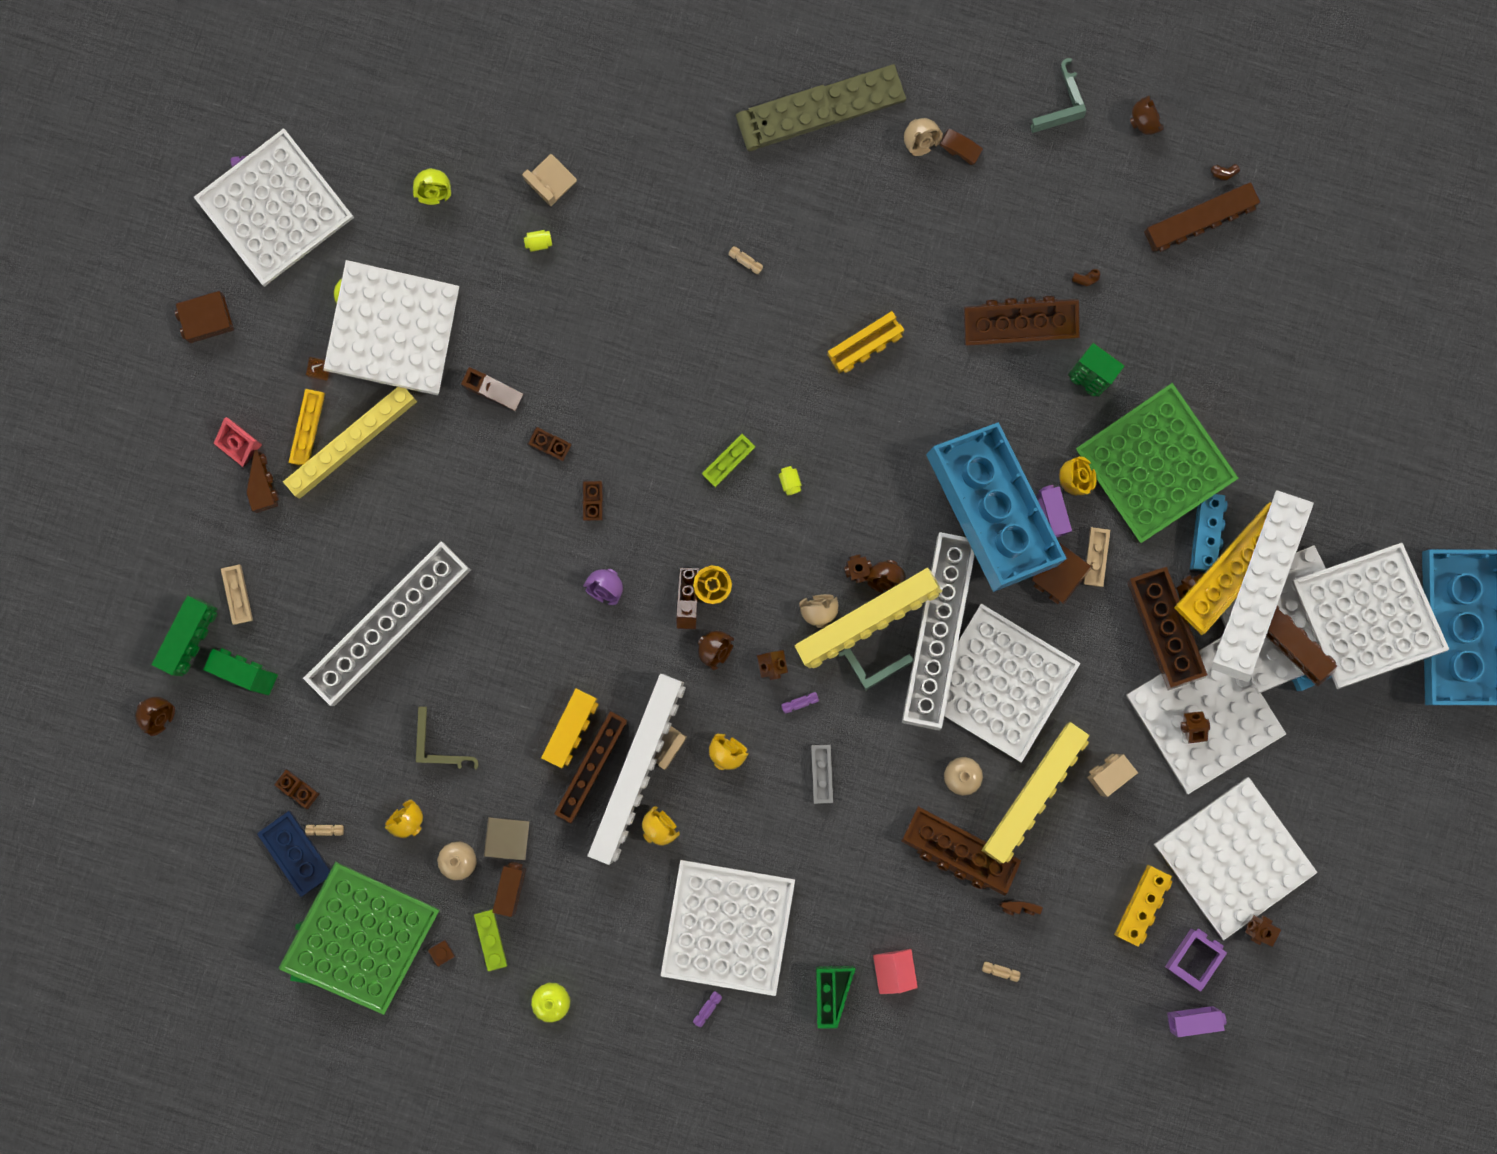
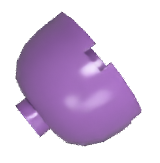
(604, 585)

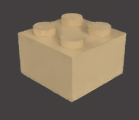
(1111, 774)

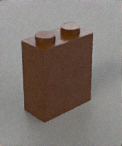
(204, 317)
(1063, 579)
(509, 889)

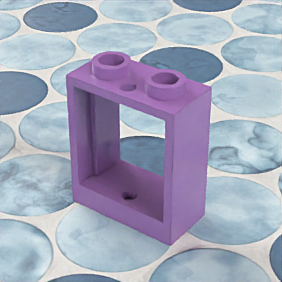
(1054, 509)
(1181, 950)
(1196, 1021)

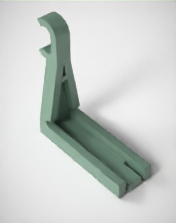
(1067, 115)
(878, 677)

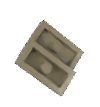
(506, 838)

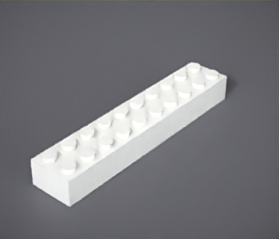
(1262, 586)
(387, 624)
(939, 634)
(636, 768)

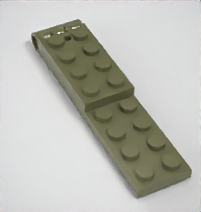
(819, 107)

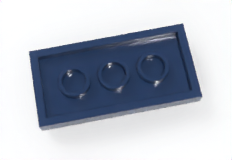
(295, 853)

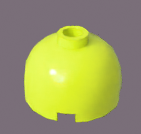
(431, 186)
(550, 1002)

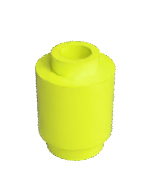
(538, 240)
(790, 480)

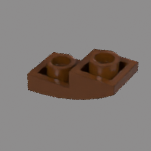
(962, 146)
(549, 444)
(593, 500)
(297, 789)
(1015, 906)

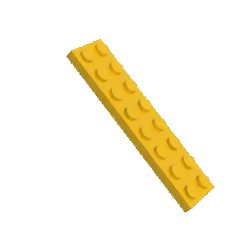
(1223, 580)

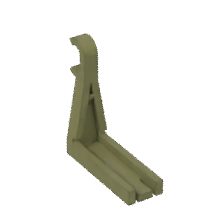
(420, 749)

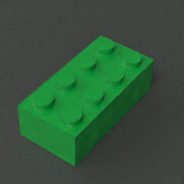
(1095, 370)
(184, 636)

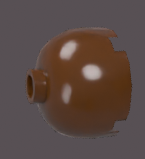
(1146, 117)
(885, 575)
(715, 648)
(153, 714)

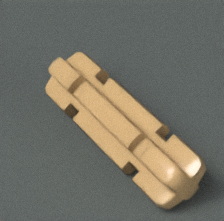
(745, 260)
(324, 830)
(1001, 971)

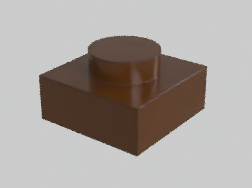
(441, 953)

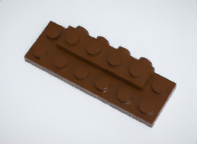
(1021, 321)
(958, 851)

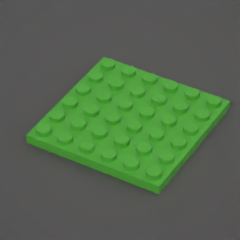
(1157, 463)
(359, 938)

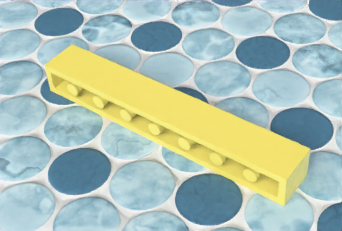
(349, 441)
(868, 618)
(1035, 793)

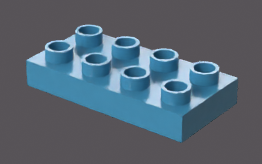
(996, 506)
(1464, 602)

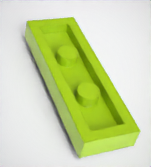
(728, 460)
(490, 940)

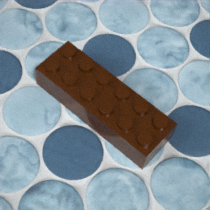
(1167, 628)

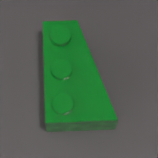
(240, 672)
(831, 993)

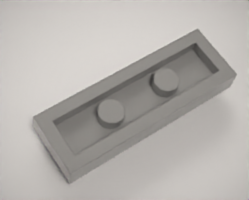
(822, 774)

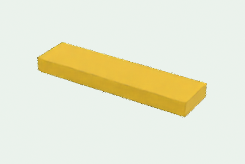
(306, 427)

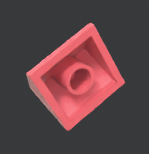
(236, 442)
(895, 972)

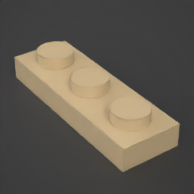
(1097, 556)
(236, 594)

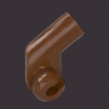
(1223, 173)
(1088, 279)

